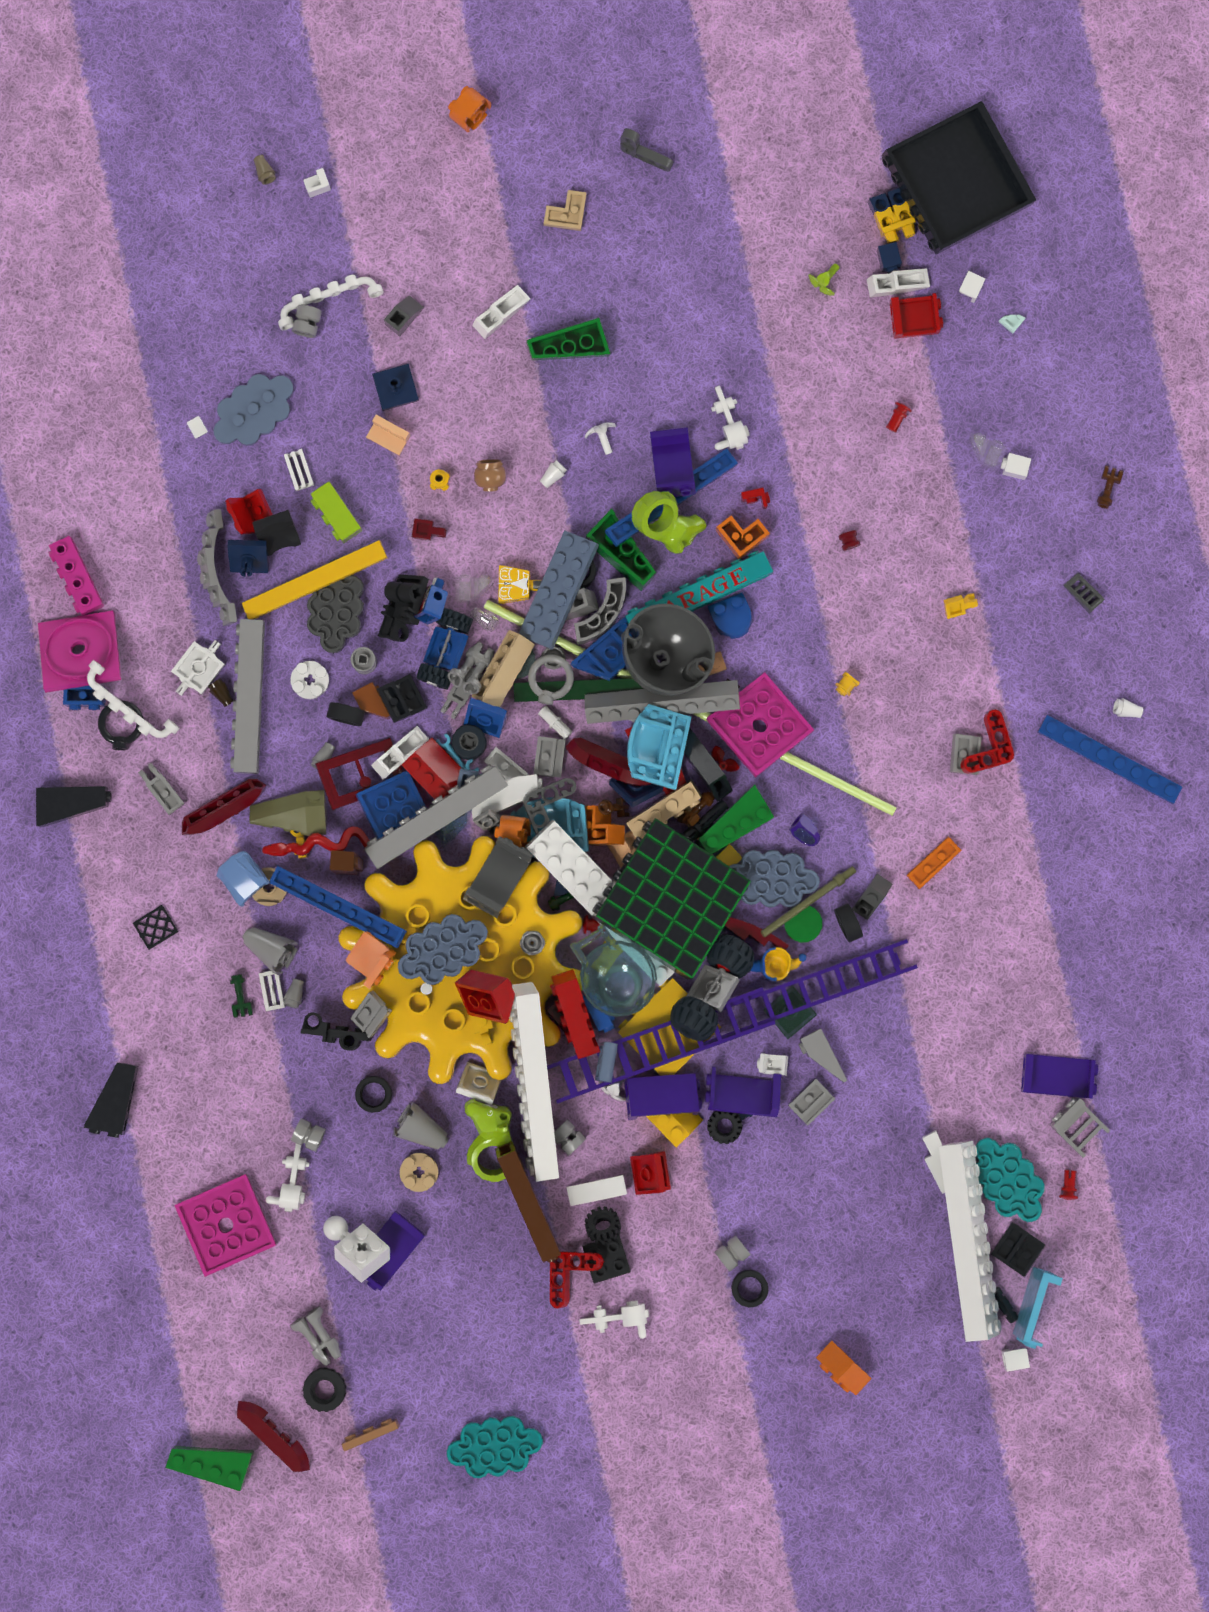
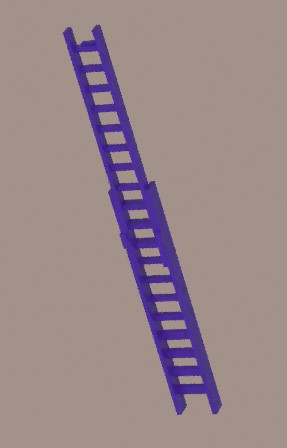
(720, 1039)

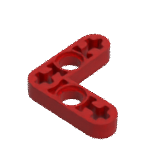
(996, 752)
(567, 1265)

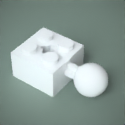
(358, 1251)

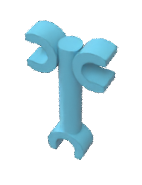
(449, 749)

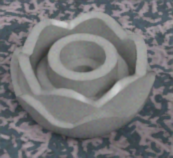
(556, 651)
(538, 940)

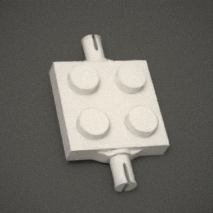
(198, 667)

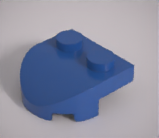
(732, 616)

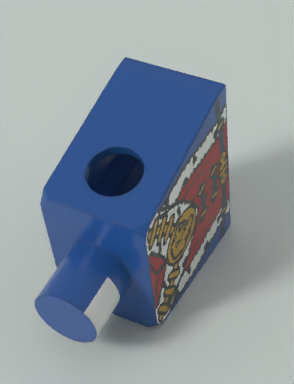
(432, 602)

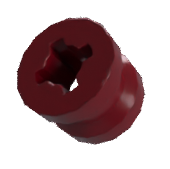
(849, 540)

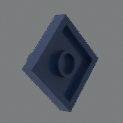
(395, 387)
(248, 556)
(635, 794)

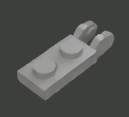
(458, 696)
(162, 790)

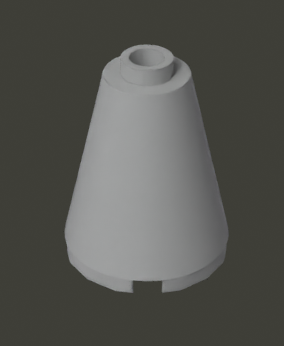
(271, 948)
(420, 1128)

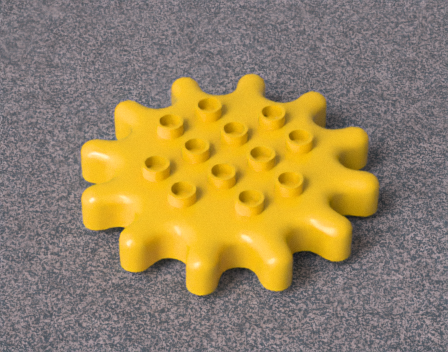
(440, 1017)

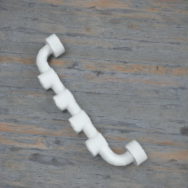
(334, 289)
(116, 704)

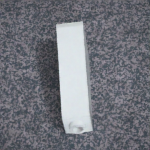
(510, 795)

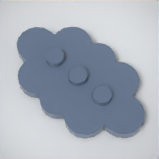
(253, 409)
(776, 878)
(442, 949)

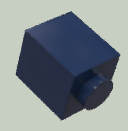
(889, 257)

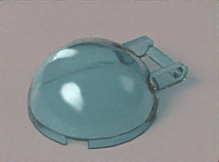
(616, 975)

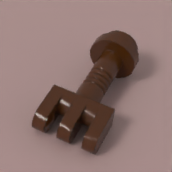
(1104, 501)
(606, 807)
(692, 817)

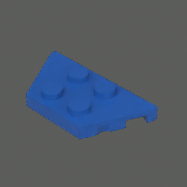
(605, 655)

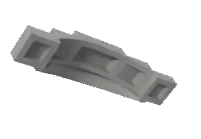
(208, 573)

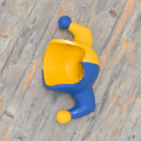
(777, 964)

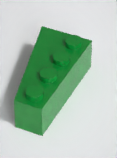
(576, 341)
(625, 557)
(741, 819)
(214, 1465)

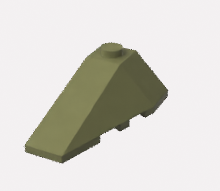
(297, 812)

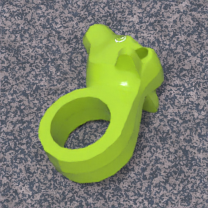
(670, 528)
(493, 1129)

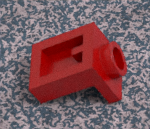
(753, 495)

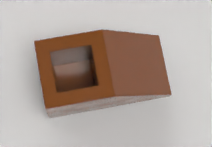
(370, 701)

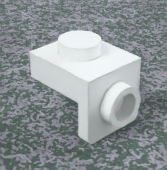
(772, 1064)

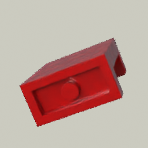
(915, 316)

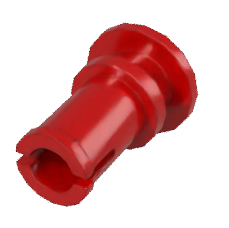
(897, 417)
(589, 925)
(1069, 1186)

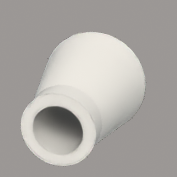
(553, 473)
(1125, 708)

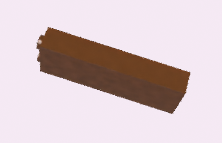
(527, 1202)

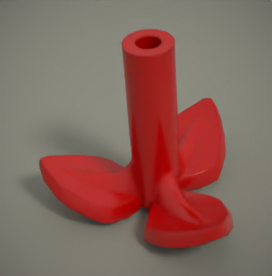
(729, 765)

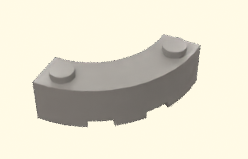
(607, 614)

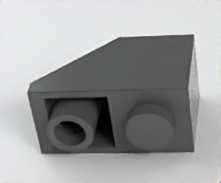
(403, 315)
(872, 896)

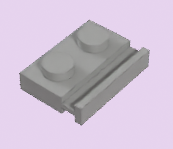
(961, 748)
(549, 757)
(371, 1014)
(811, 1101)

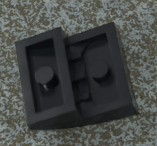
(402, 698)
(1018, 1249)

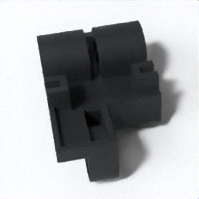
(404, 602)
(329, 1035)

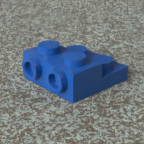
(486, 717)
(602, 1021)

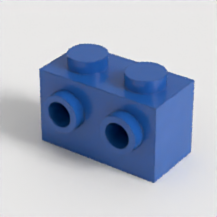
(81, 697)

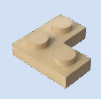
(570, 216)

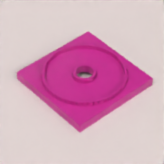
(68, 670)
(783, 722)
(202, 1218)

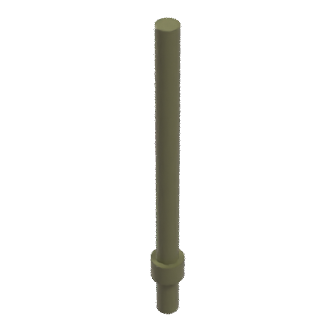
(838, 880)

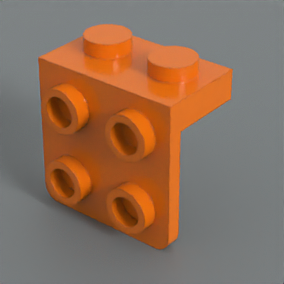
(371, 958)

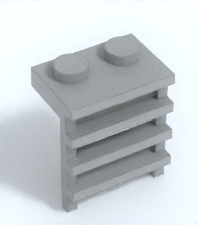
(1064, 1120)

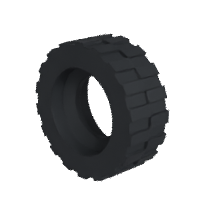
(321, 1404)

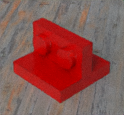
(650, 1173)

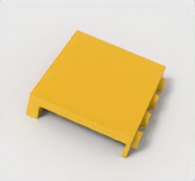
(654, 1014)

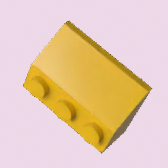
(676, 1126)

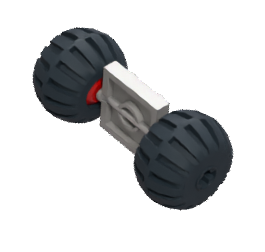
(696, 1014)

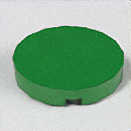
(804, 926)

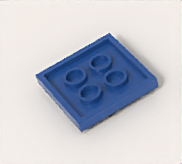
(390, 802)

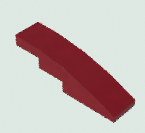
(744, 929)

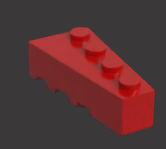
(574, 1014)

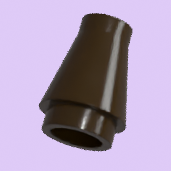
(221, 692)

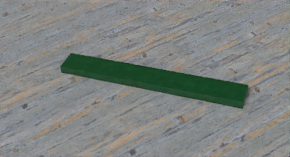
(579, 689)

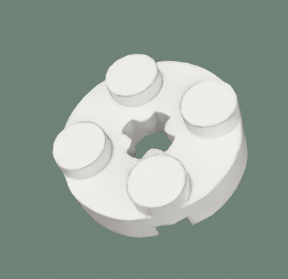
(318, 673)

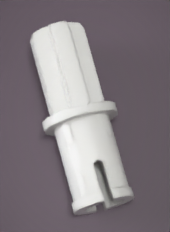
(555, 722)

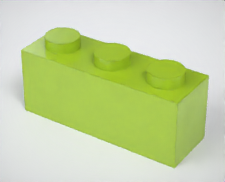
(335, 513)

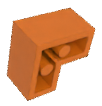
(741, 540)
(601, 830)
(843, 1369)

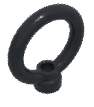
(118, 743)

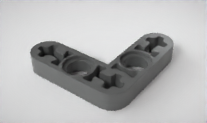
(631, 145)
(539, 808)

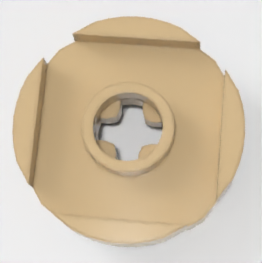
(269, 898)
(410, 1165)

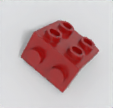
(247, 510)

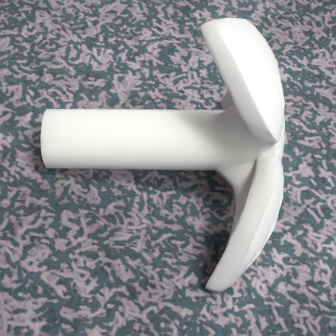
(601, 431)
(614, 1089)

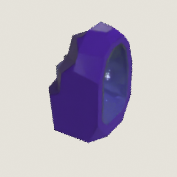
(805, 830)

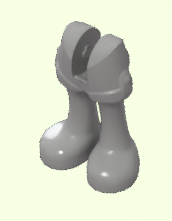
(474, 657)
(318, 1347)

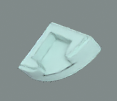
(1011, 322)

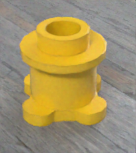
(442, 484)
(846, 684)

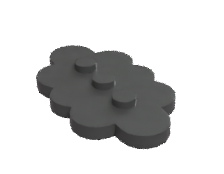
(336, 612)

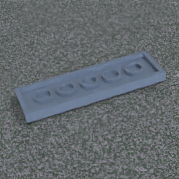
(558, 589)

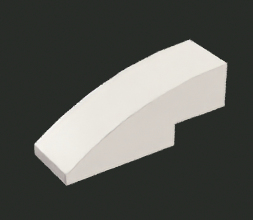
(898, 282)
(500, 311)
(399, 752)
(933, 1160)
(596, 1190)

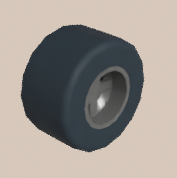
(471, 736)

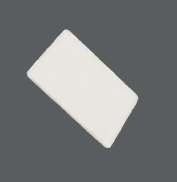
(197, 427)

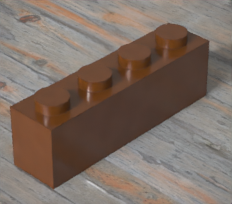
(345, 863)

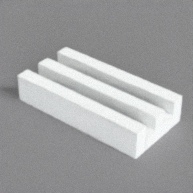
(293, 454)
(264, 992)

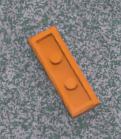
(933, 862)

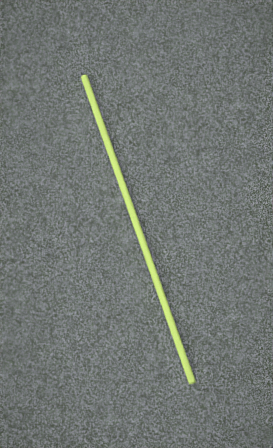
(789, 758)

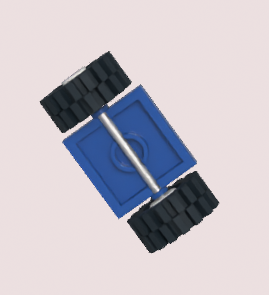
(445, 648)

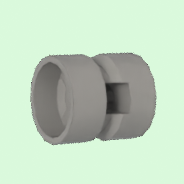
(307, 320)
(363, 660)
(563, 1132)
(307, 1134)
(732, 1253)

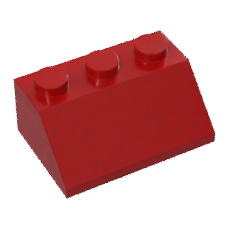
(433, 768)
(486, 995)

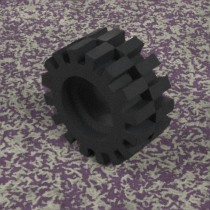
(724, 1137)
(606, 1234)

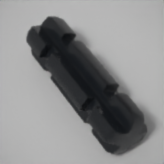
(1005, 1306)

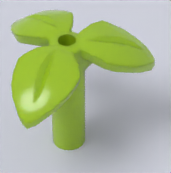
(823, 280)

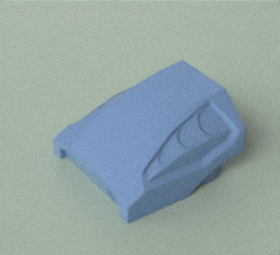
(242, 877)

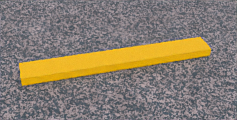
(314, 580)

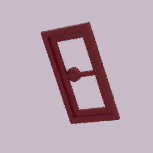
(324, 766)

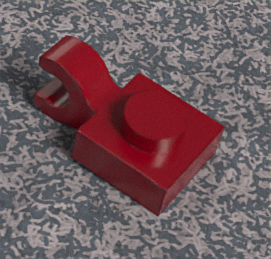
(424, 530)

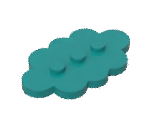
(1009, 1180)
(494, 1447)

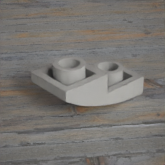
(488, 820)

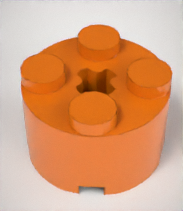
(469, 109)
(515, 829)

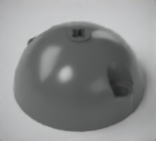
(675, 639)

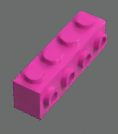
(76, 576)

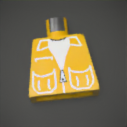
(515, 585)

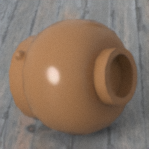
(489, 474)

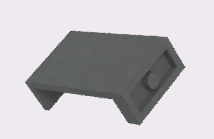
(498, 877)

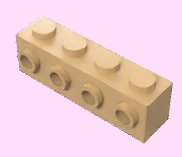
(504, 668)
(666, 807)

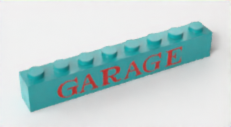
(715, 586)

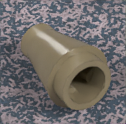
(264, 170)

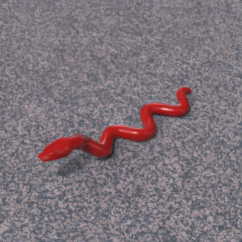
(283, 849)

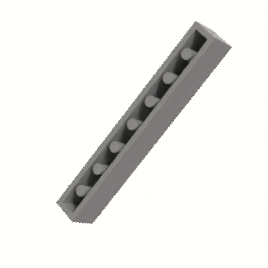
(249, 696)
(630, 703)
(436, 816)

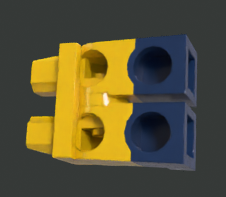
(892, 215)

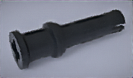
(697, 830)

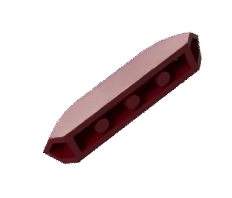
(603, 761)
(223, 807)
(279, 1443)

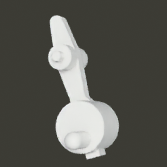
(734, 432)
(291, 1194)
(631, 1315)

